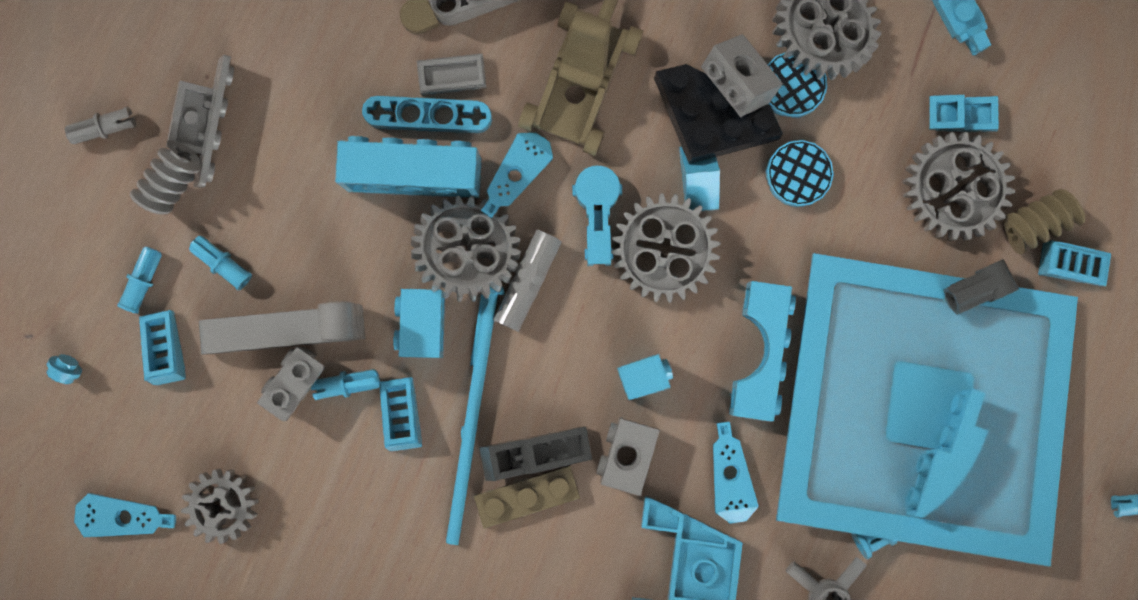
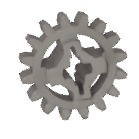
(213, 518)

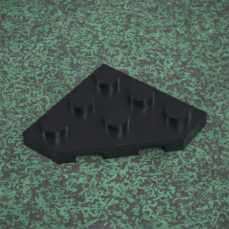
(705, 118)

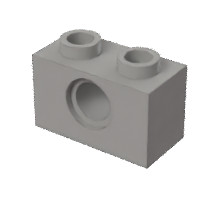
(741, 75)
(629, 476)

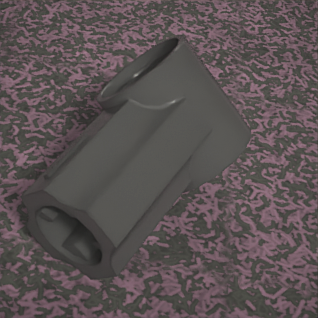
(986, 285)

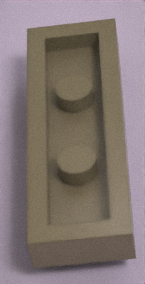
(526, 496)

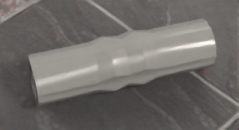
(527, 280)

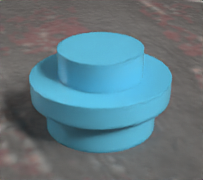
(63, 369)

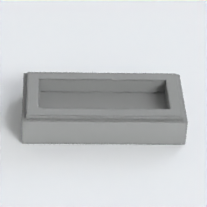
(451, 74)

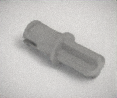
(99, 126)

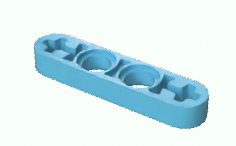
(426, 120)

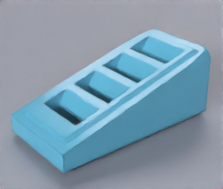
(1050, 258)
(174, 360)
(388, 416)

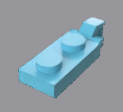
(964, 22)

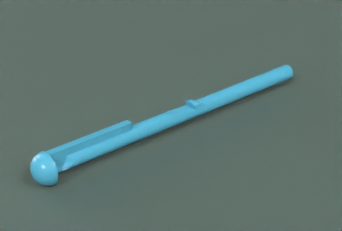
(468, 432)

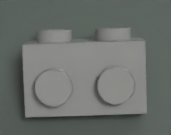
(291, 384)

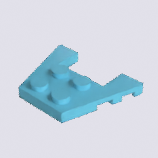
(703, 557)

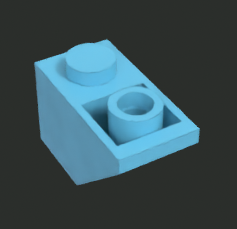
(645, 376)

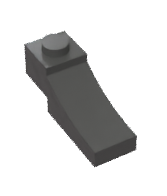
(535, 454)

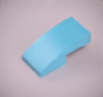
(963, 113)

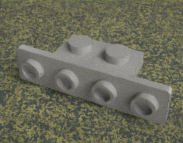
(197, 118)

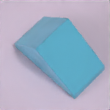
(701, 182)

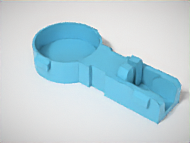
(598, 187)

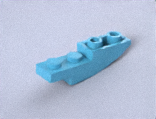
(946, 468)

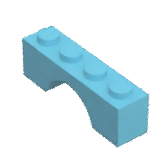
(768, 309)

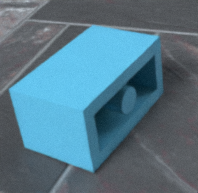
(420, 323)

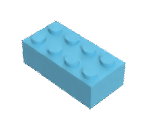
(408, 168)

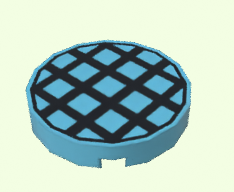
(799, 92)
(799, 173)

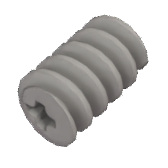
(167, 178)

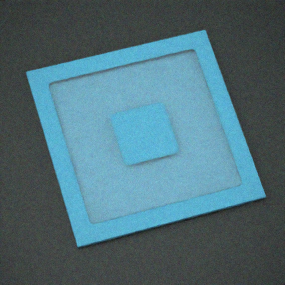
(879, 390)

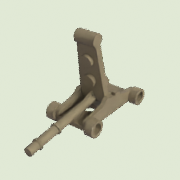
(585, 61)

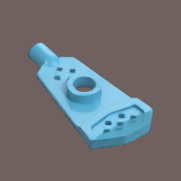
(518, 160)
(736, 488)
(108, 519)

